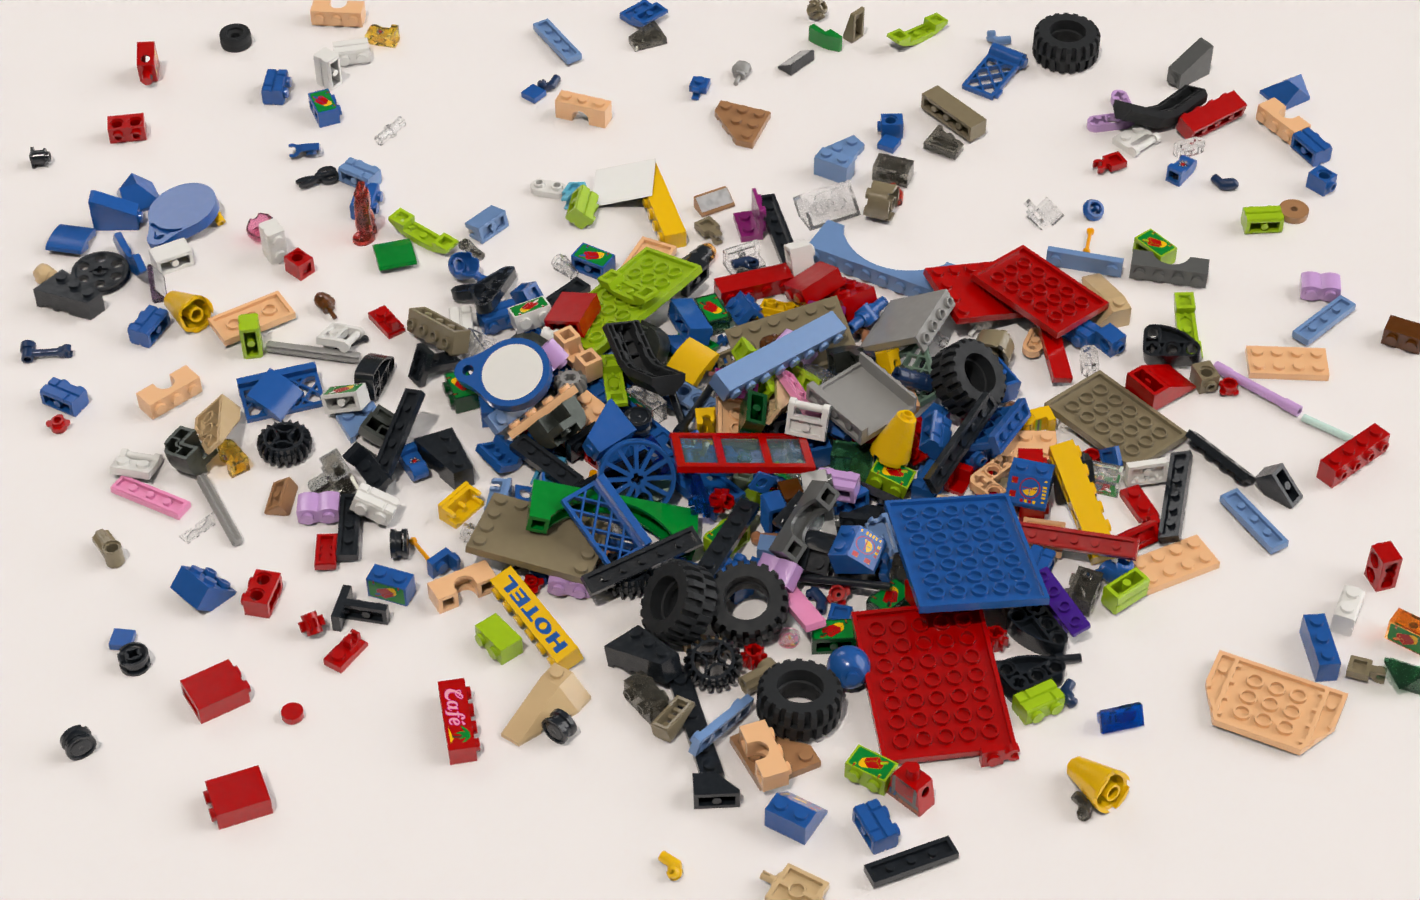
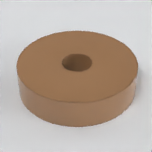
(1294, 211)

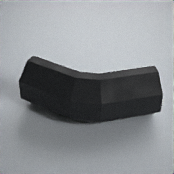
(1164, 113)
(638, 361)

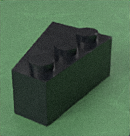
(69, 294)
(446, 456)
(643, 651)

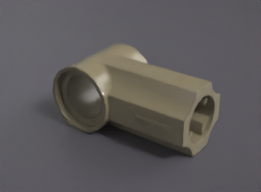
(109, 548)
(750, 680)

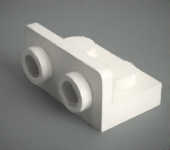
(1146, 472)

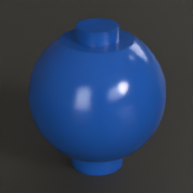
(849, 665)

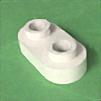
(547, 188)

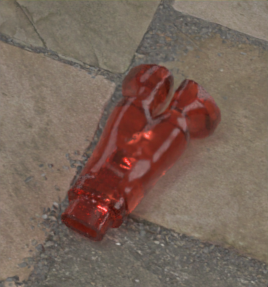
(364, 216)

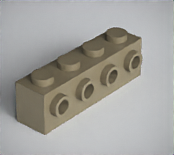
(953, 113)
(438, 330)

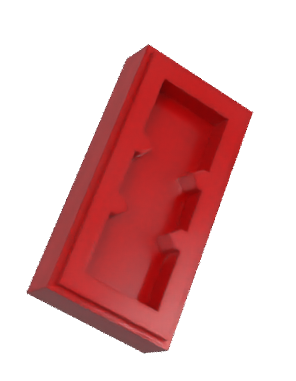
(326, 552)

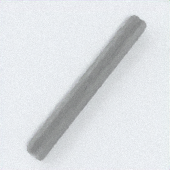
(313, 352)
(219, 509)

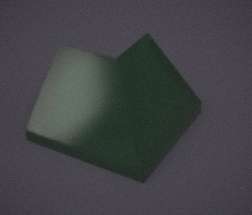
(851, 457)
(1404, 674)

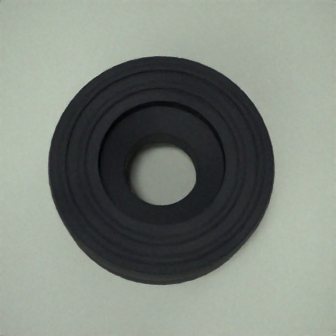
(235, 38)

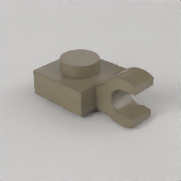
(709, 227)
(1362, 669)

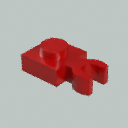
(1111, 161)
(996, 753)

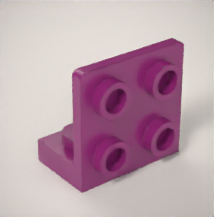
(751, 223)

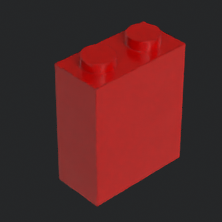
(813, 283)
(574, 310)
(215, 691)
(237, 797)

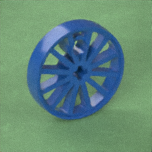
(640, 470)

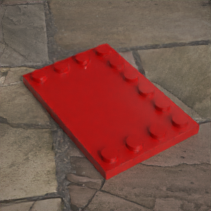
(1039, 291)
(971, 300)

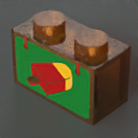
(1404, 630)

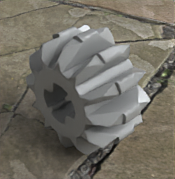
(571, 376)

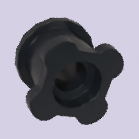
(39, 157)

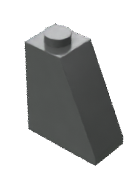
(1191, 65)

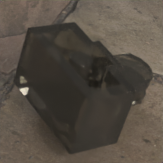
(334, 476)

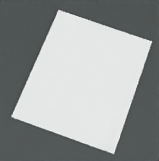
(624, 182)

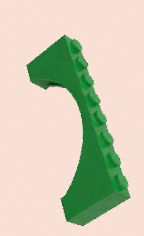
(657, 517)

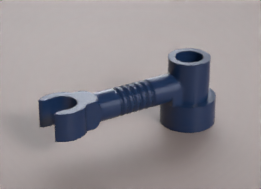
(29, 350)

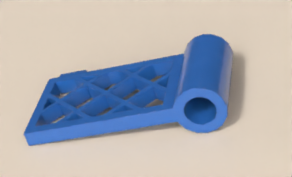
(1003, 58)

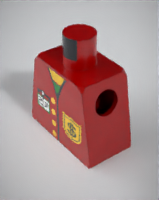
(149, 70)

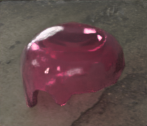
(253, 226)

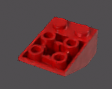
(853, 296)
(1157, 384)

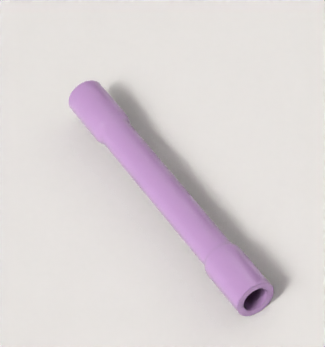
(1285, 403)

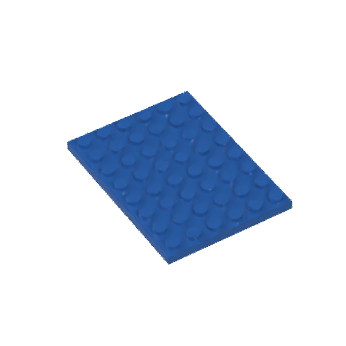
(965, 553)

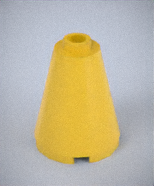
(189, 310)
(895, 441)
(1100, 784)

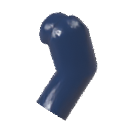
(549, 85)
(1226, 183)
(746, 262)
(816, 594)
(1067, 689)

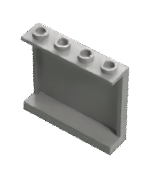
(910, 321)
(862, 398)

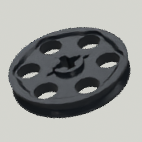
(103, 271)

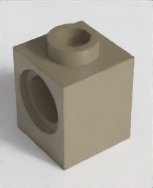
(1204, 377)

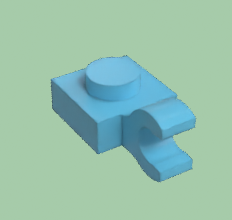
(569, 189)

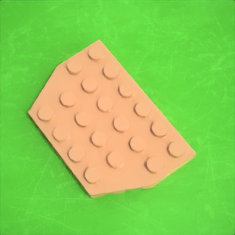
(1271, 704)

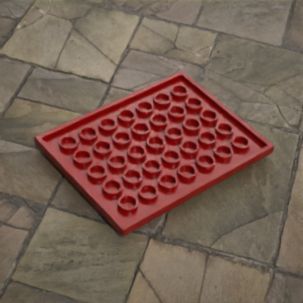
(932, 683)

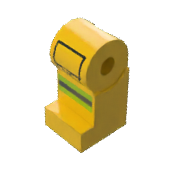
(1040, 419)

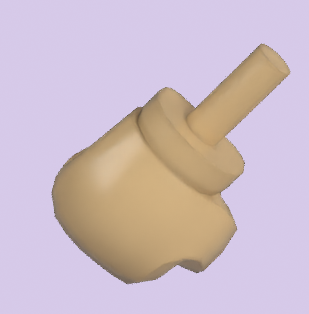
(43, 272)

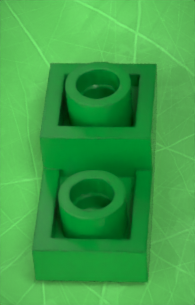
(825, 39)

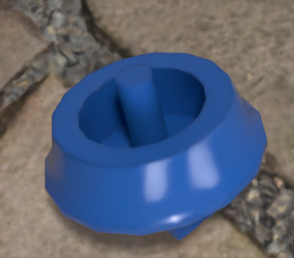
(1093, 210)

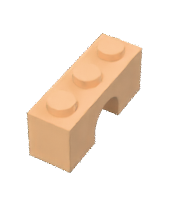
(350, 15)
(596, 109)
(1272, 114)
(585, 360)
(158, 401)
(444, 590)
(760, 740)

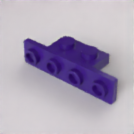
(1062, 606)

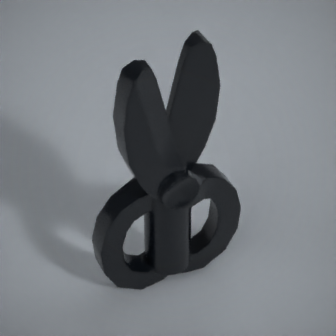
(319, 177)

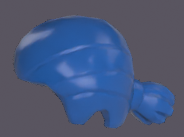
(464, 266)
(1114, 570)

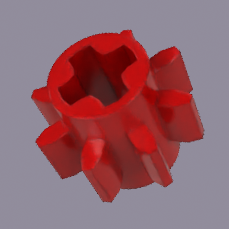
(721, 500)
(311, 623)
(998, 637)
(752, 656)

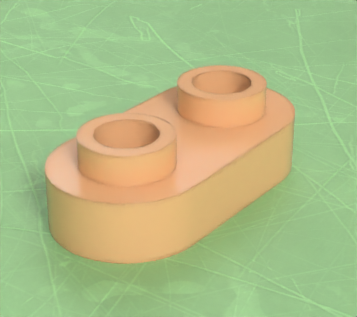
(1032, 344)

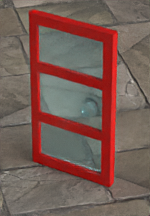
(741, 453)

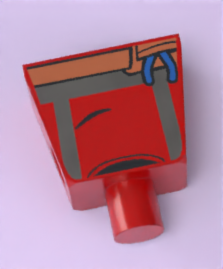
(912, 788)

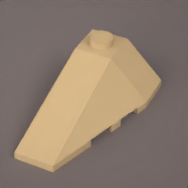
(1118, 309)
(777, 402)
(216, 422)
(553, 690)

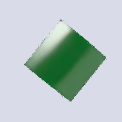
(394, 254)

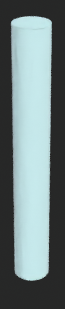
(1326, 427)

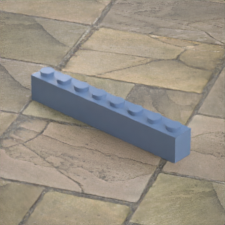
(777, 356)

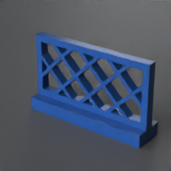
(298, 375)
(1002, 427)
(618, 510)

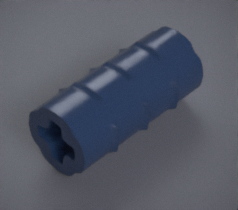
(913, 379)

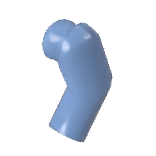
(1003, 40)

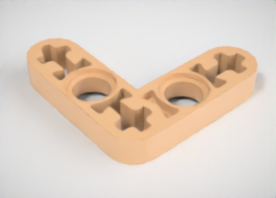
(983, 483)

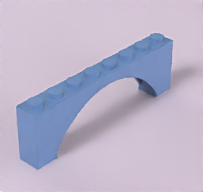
(834, 249)

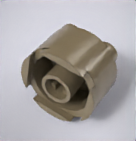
(881, 200)
(999, 342)

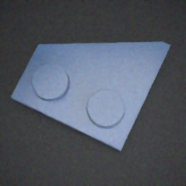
(850, 146)
(352, 420)

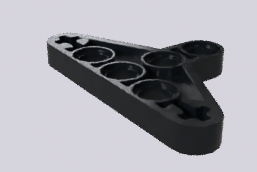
(488, 291)

